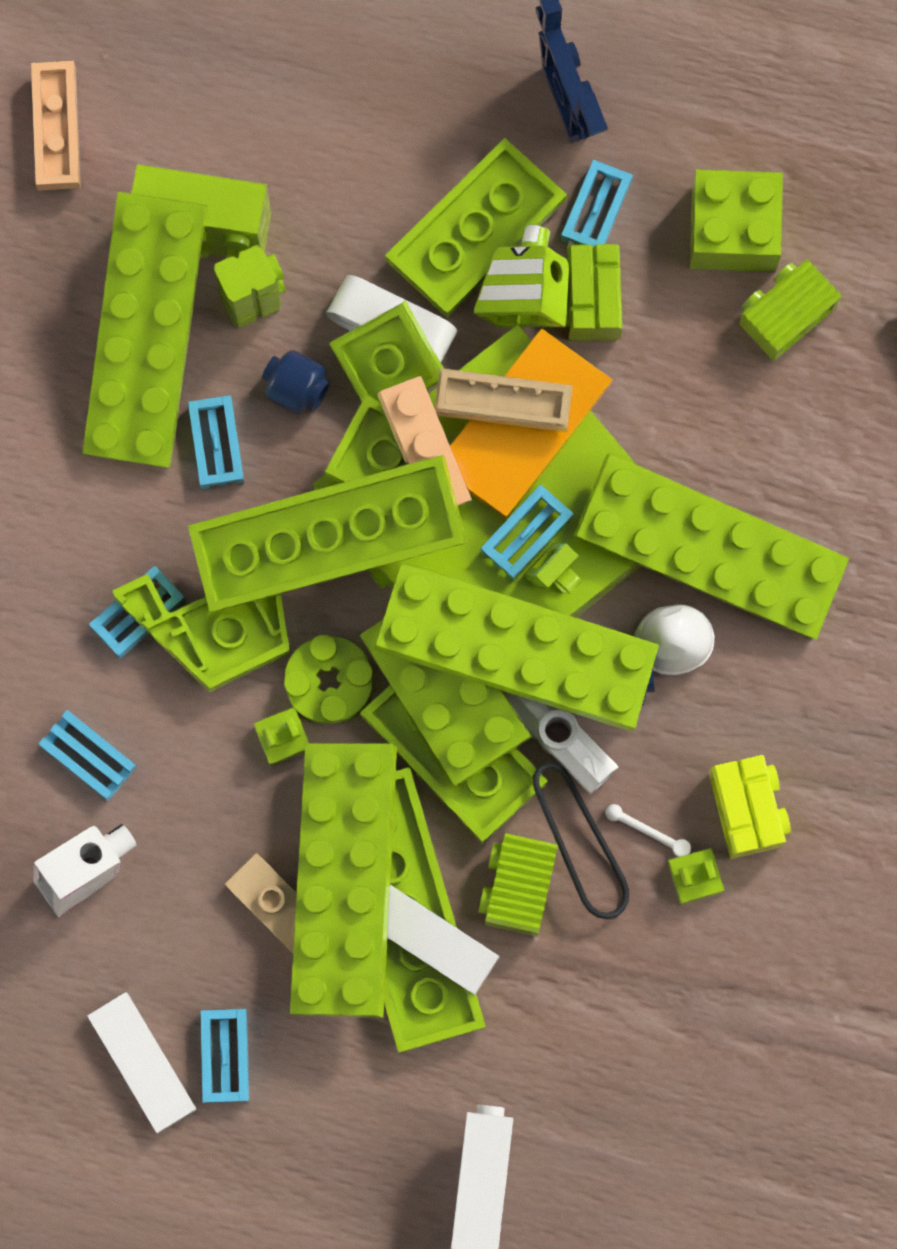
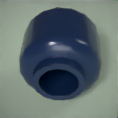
(295, 382)

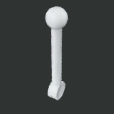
(679, 848)

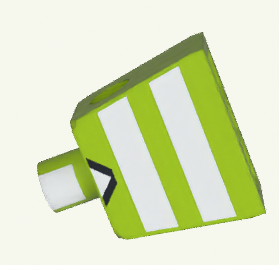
(525, 284)

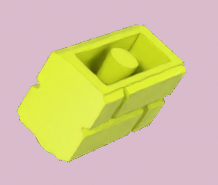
(748, 806)

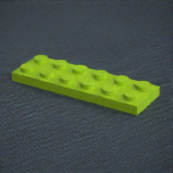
(144, 329)
(327, 534)
(711, 546)
(516, 647)
(343, 880)
(418, 998)

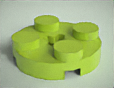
(333, 705)

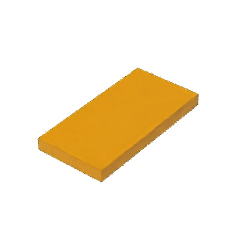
(507, 460)

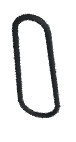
(625, 897)

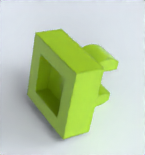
(554, 569)
(281, 736)
(695, 876)

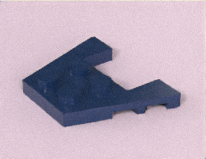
(559, 62)

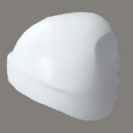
(682, 636)

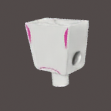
(69, 880)

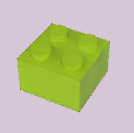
(736, 220)

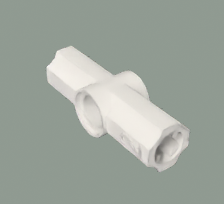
(577, 754)

